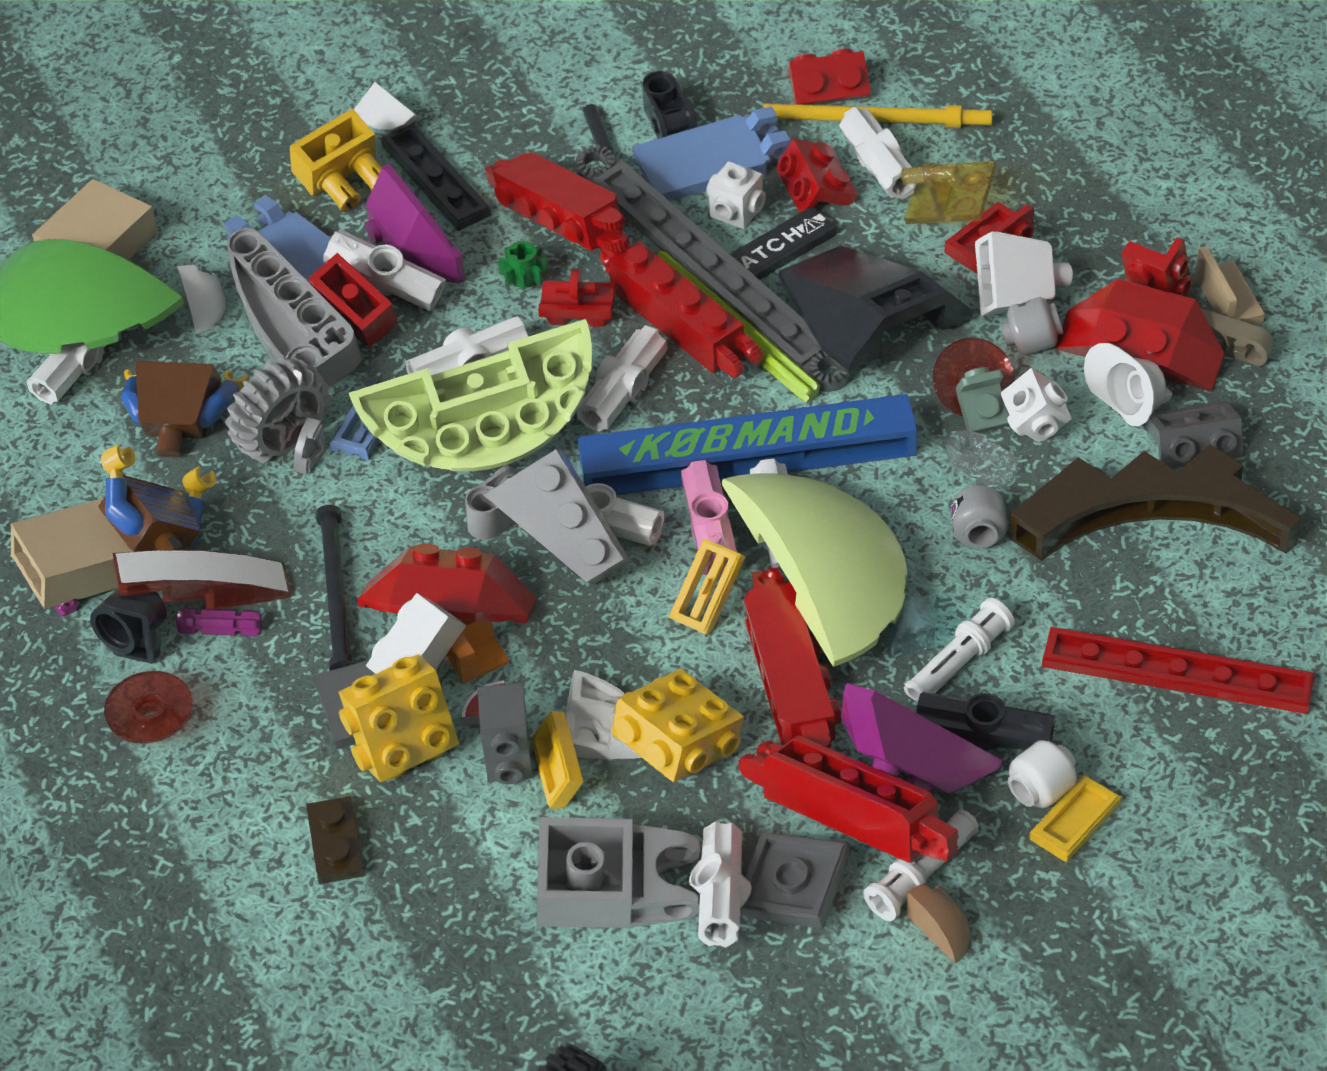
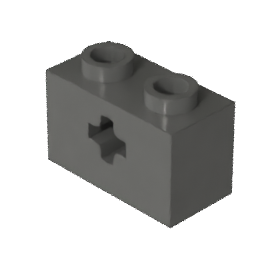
(505, 733)

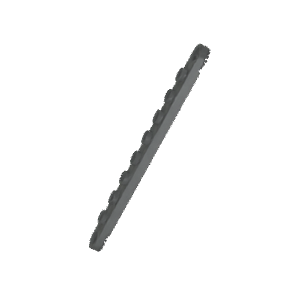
(710, 263)

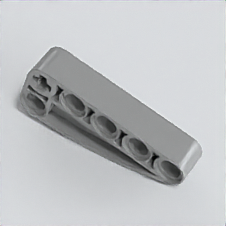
(288, 311)

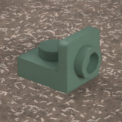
(982, 400)

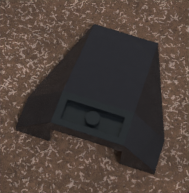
(857, 296)

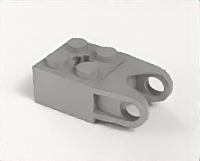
(610, 872)

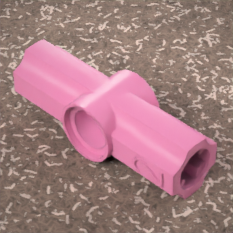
(707, 508)

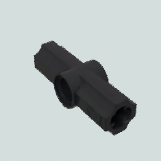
(987, 720)

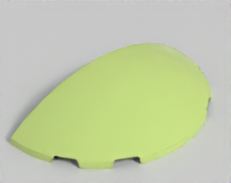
(484, 409)
(832, 552)

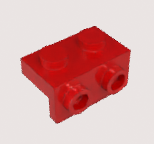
(829, 78)
(814, 175)
(995, 219)
(1158, 270)

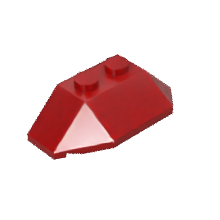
(1147, 326)
(460, 581)

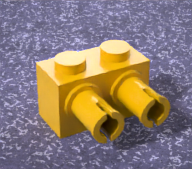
(334, 153)

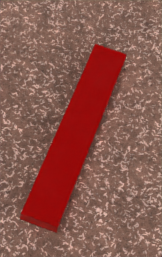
(1179, 670)

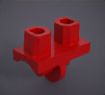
(577, 300)

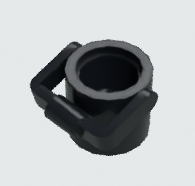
(128, 621)

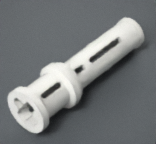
(971, 639)
(891, 892)

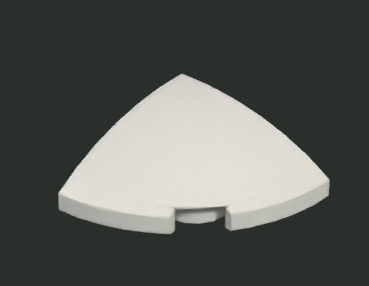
(593, 709)

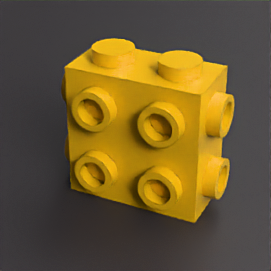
(397, 718)
(677, 725)

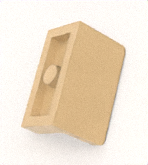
(1227, 289)

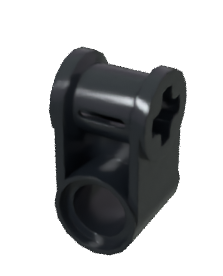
(666, 105)

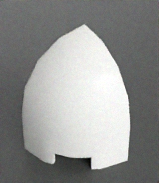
(384, 110)
(203, 296)

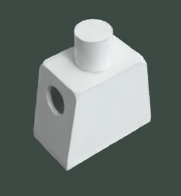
(1015, 271)

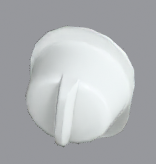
(1125, 383)

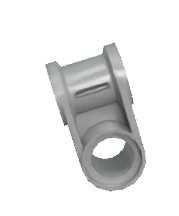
(483, 517)

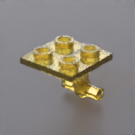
(948, 191)

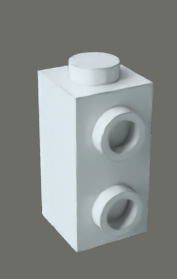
(420, 629)

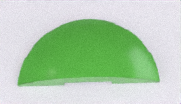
(76, 294)

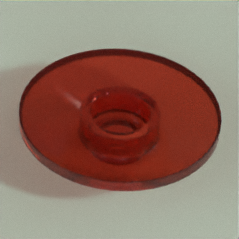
(962, 357)
(144, 694)

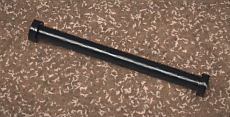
(328, 518)

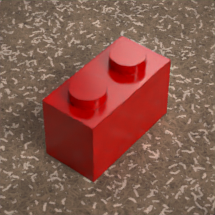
(354, 299)

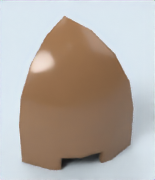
(940, 919)

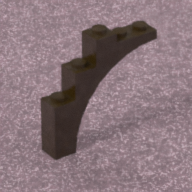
(1145, 490)

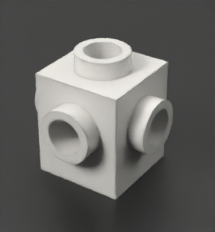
(735, 195)
(1035, 406)

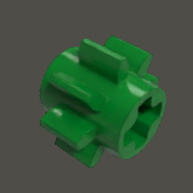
(523, 265)

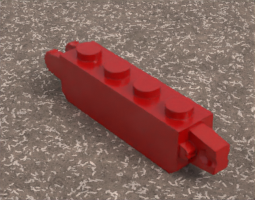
(559, 201)
(680, 309)
(789, 662)
(851, 798)

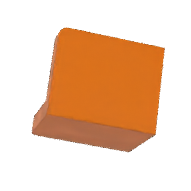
(476, 651)

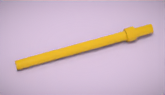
(952, 116)

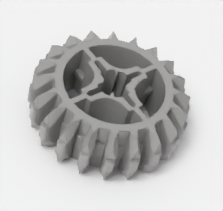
(275, 407)

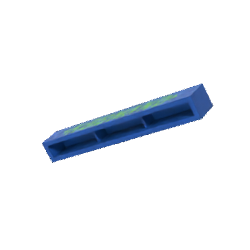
(794, 437)

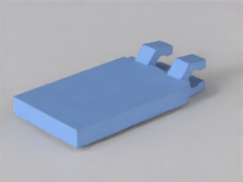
(687, 160)
(289, 234)

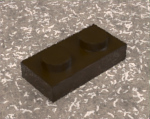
(334, 840)

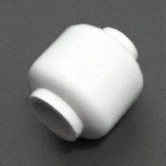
(1042, 774)

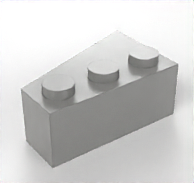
(561, 516)

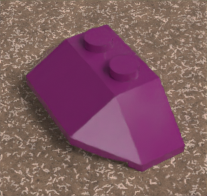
(403, 222)
(911, 744)

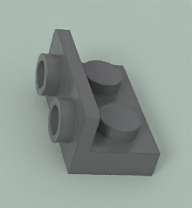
(1189, 430)

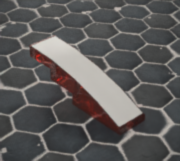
(195, 574)

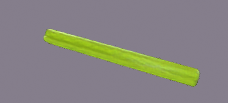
(773, 358)

